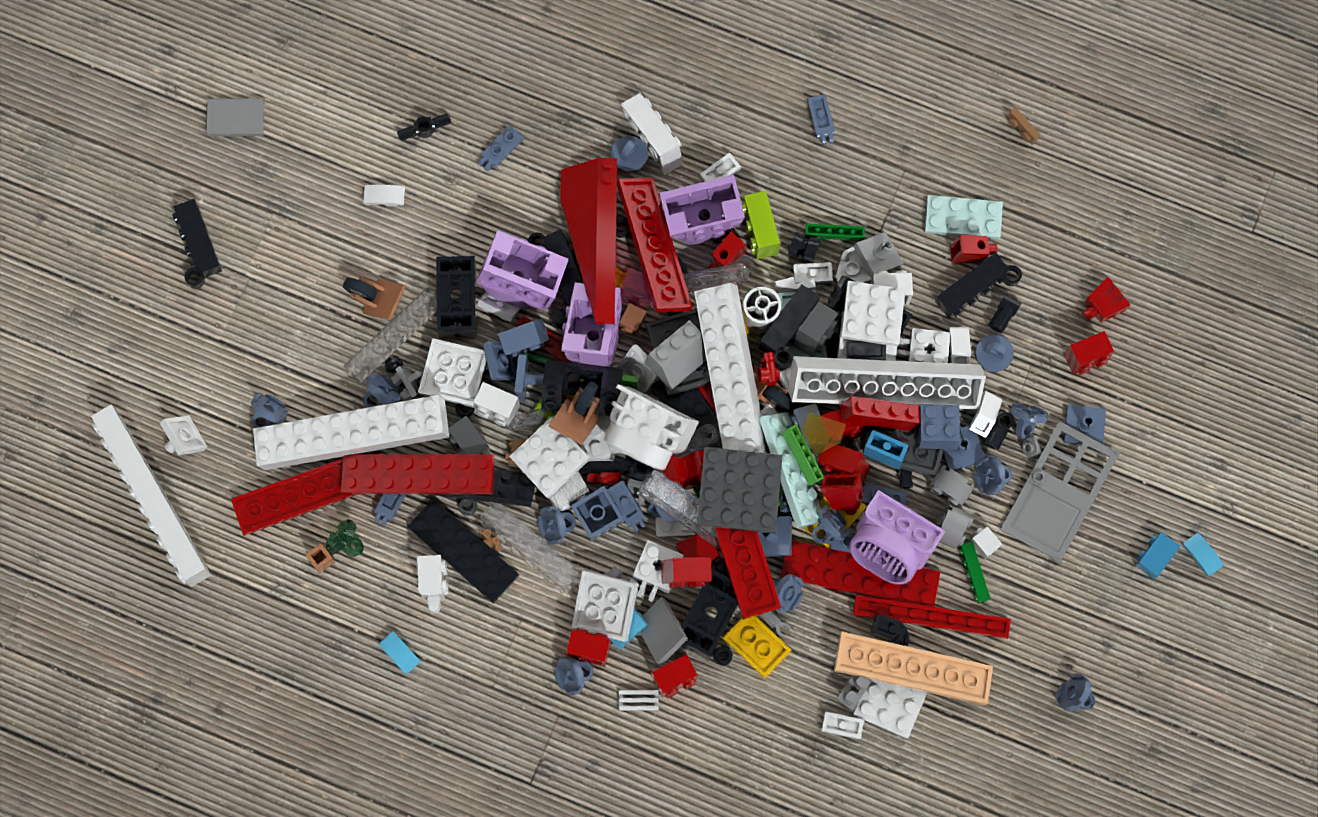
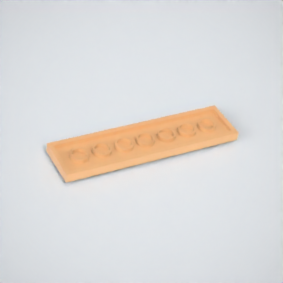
(913, 668)

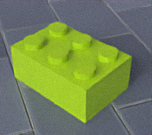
(760, 225)

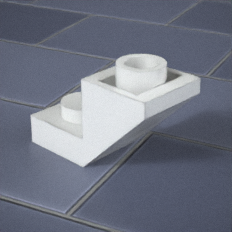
(960, 345)
(986, 414)

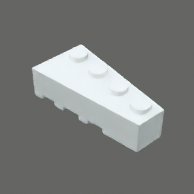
(653, 132)

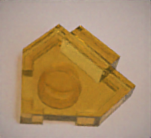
(822, 432)

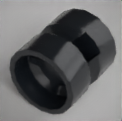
(804, 247)

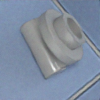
(1031, 447)

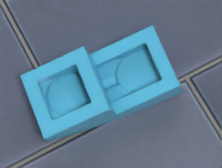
(1203, 554)
(399, 652)

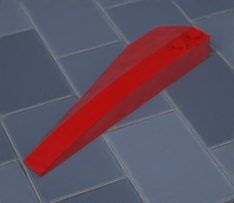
(590, 210)

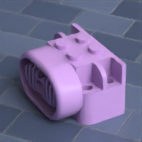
(712, 198)
(521, 272)
(583, 339)
(893, 540)

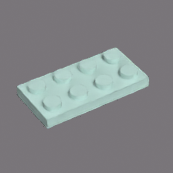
(963, 216)

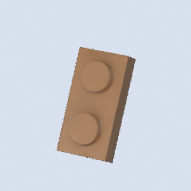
(1026, 130)

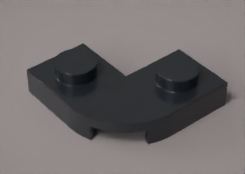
(891, 628)

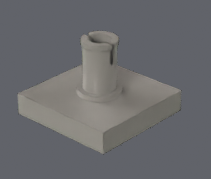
(878, 254)

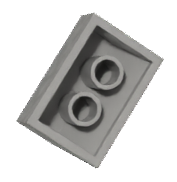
(678, 355)

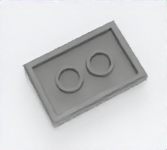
(235, 117)
(663, 631)

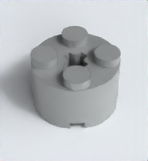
(951, 486)
(954, 523)

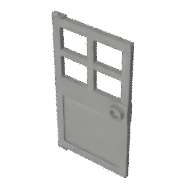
(1050, 508)

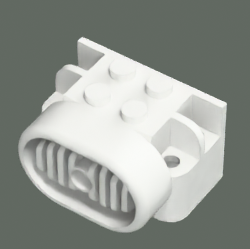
(648, 428)

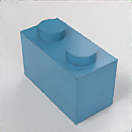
(885, 449)
(1157, 556)

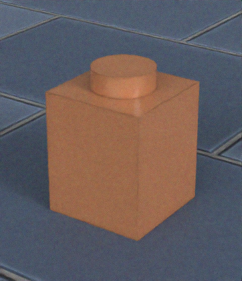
(632, 320)
(320, 558)

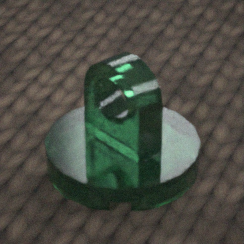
(343, 538)

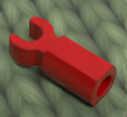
(604, 478)

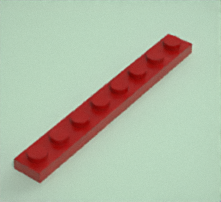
(933, 617)

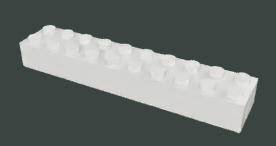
(730, 368)
(896, 381)
(351, 432)
(152, 498)

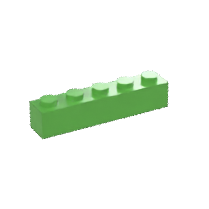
(802, 454)

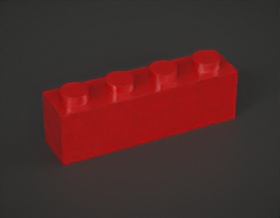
(880, 413)

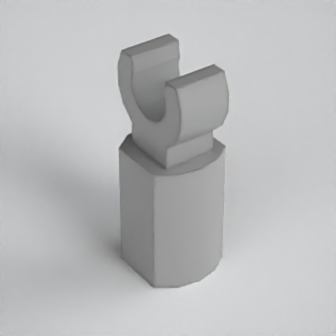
(773, 620)

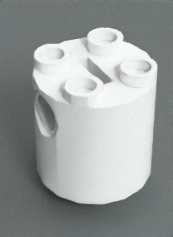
(761, 309)

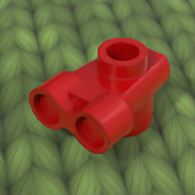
(768, 373)

